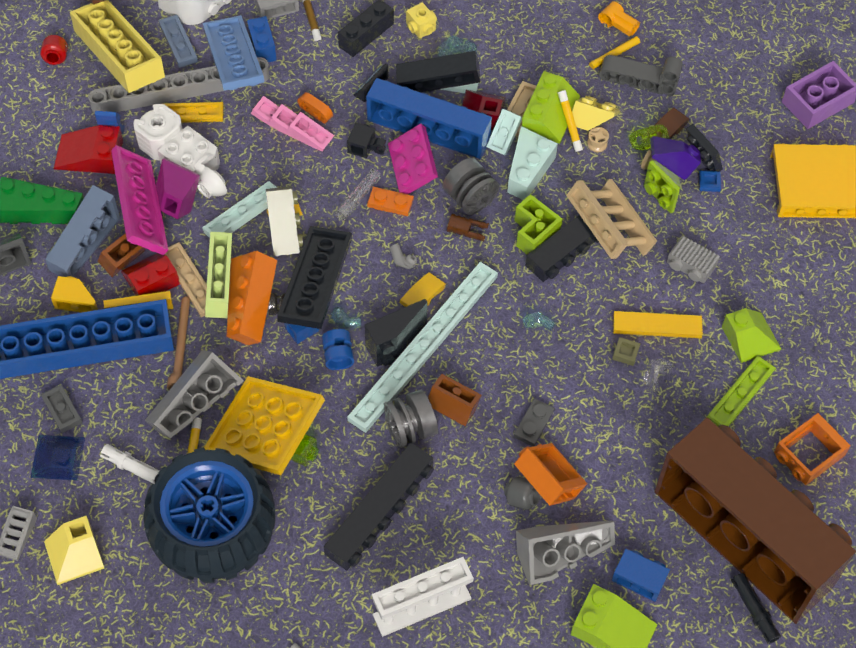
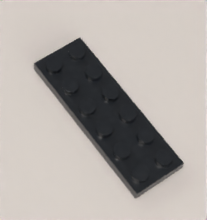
(314, 277)

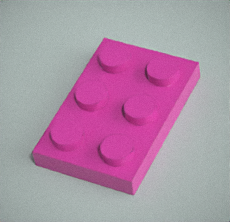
(412, 159)

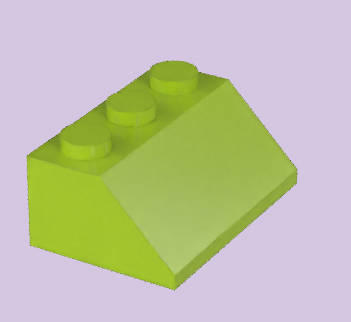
(544, 111)

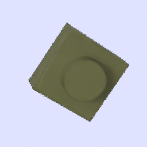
(626, 351)

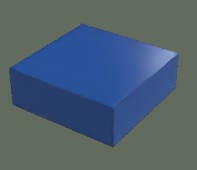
(709, 181)

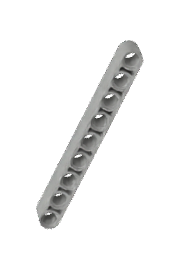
(167, 89)

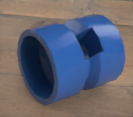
(338, 349)

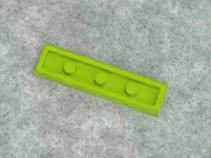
(741, 392)

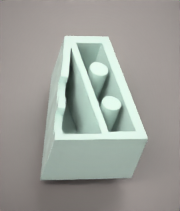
(530, 162)

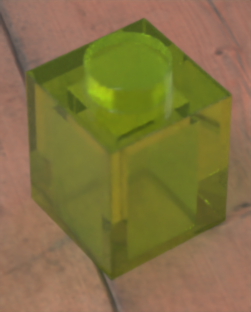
(306, 451)

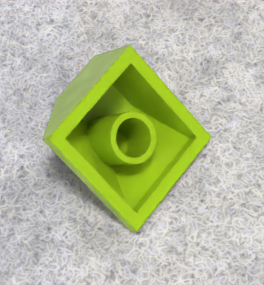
(749, 334)

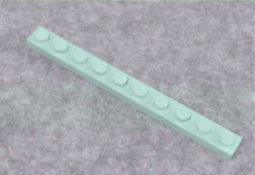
(422, 347)

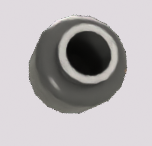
(521, 494)

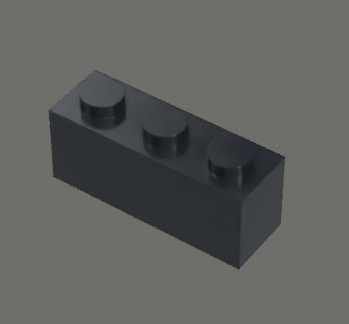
(366, 27)

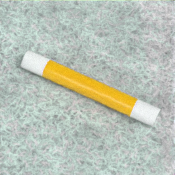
(570, 121)
(194, 436)

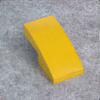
(425, 288)

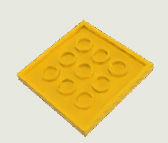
(266, 423)

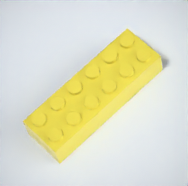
(117, 45)

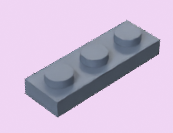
(178, 41)

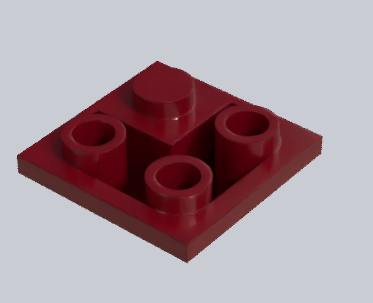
(484, 103)

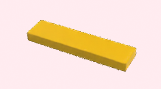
(657, 324)

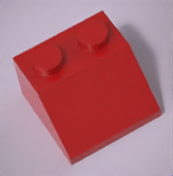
(151, 275)

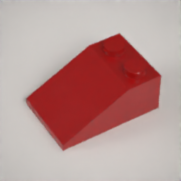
(89, 149)

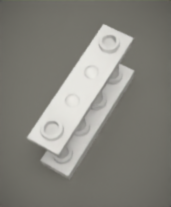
(422, 596)

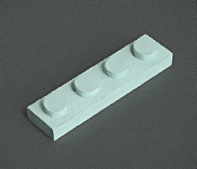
(240, 212)

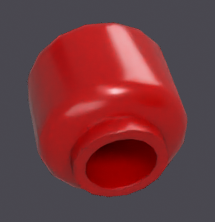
(54, 50)

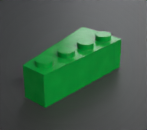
(36, 203)

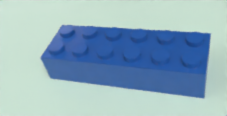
(445, 122)

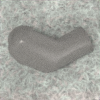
(401, 260)

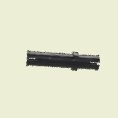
(759, 614)

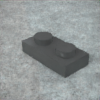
(61, 408)
(534, 422)

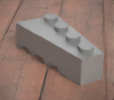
(193, 393)

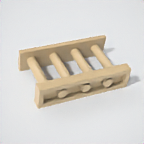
(602, 226)

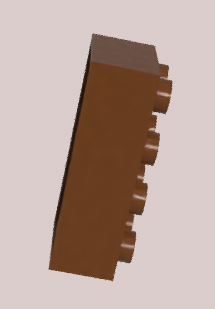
(754, 519)

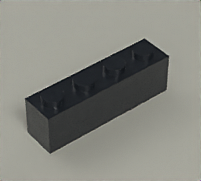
(439, 72)
(560, 249)

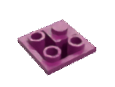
(176, 189)

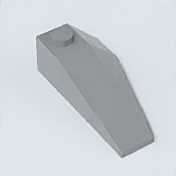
(554, 547)

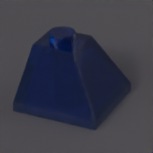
(57, 457)

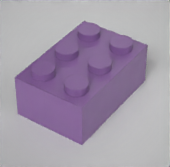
(820, 94)

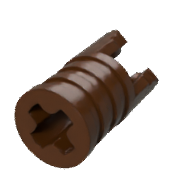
(462, 226)

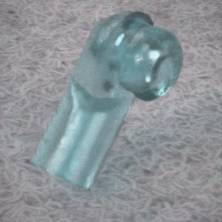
(538, 319)
(343, 320)

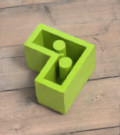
(537, 223)

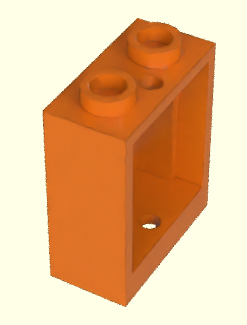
(825, 434)
(550, 473)

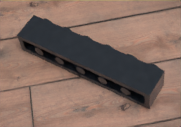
(378, 507)

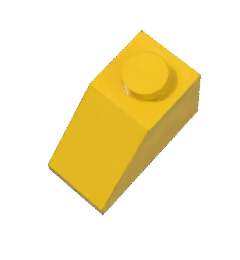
(72, 295)

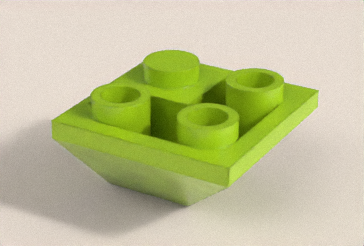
(662, 185)

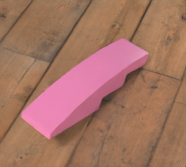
(296, 126)

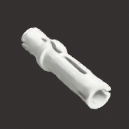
(126, 461)

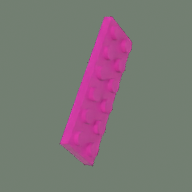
(139, 200)

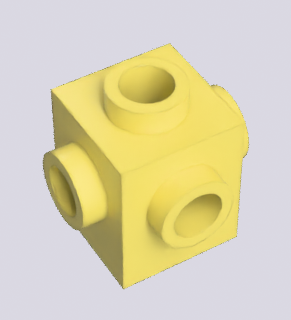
(421, 20)

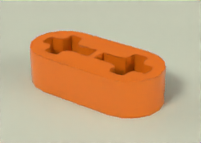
(315, 107)

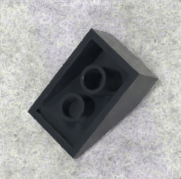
(394, 332)

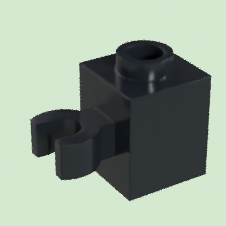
(363, 140)

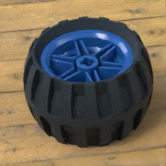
(184, 484)

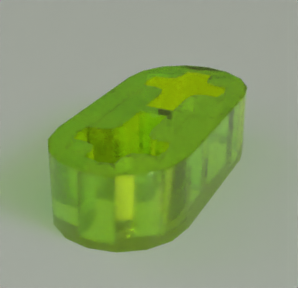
(648, 133)

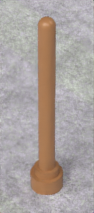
(180, 344)

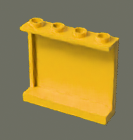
(815, 180)

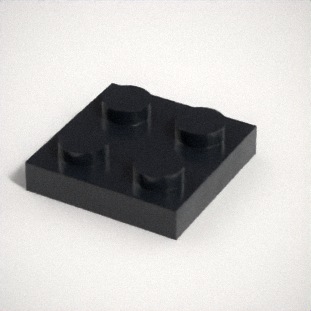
(708, 152)

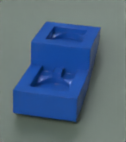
(109, 119)

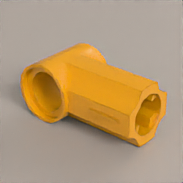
(615, 16)

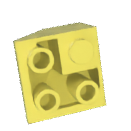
(590, 113)
(73, 550)

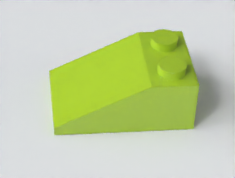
(612, 622)

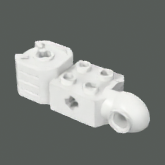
(162, 136)

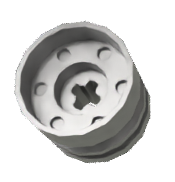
(470, 186)
(406, 420)

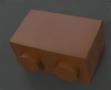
(119, 255)
(453, 399)

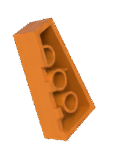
(249, 296)

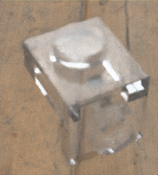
(656, 368)

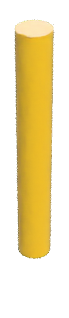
(616, 51)

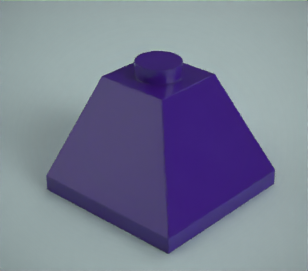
(675, 156)

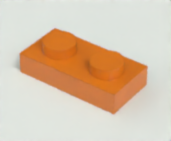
(390, 201)

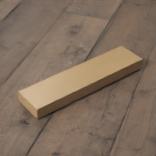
(189, 277)

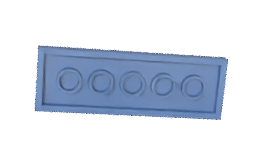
(233, 53)

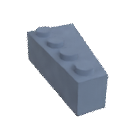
(83, 233)

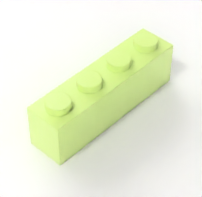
(218, 275)

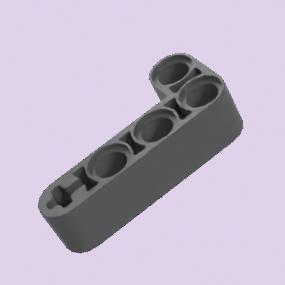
(643, 75)

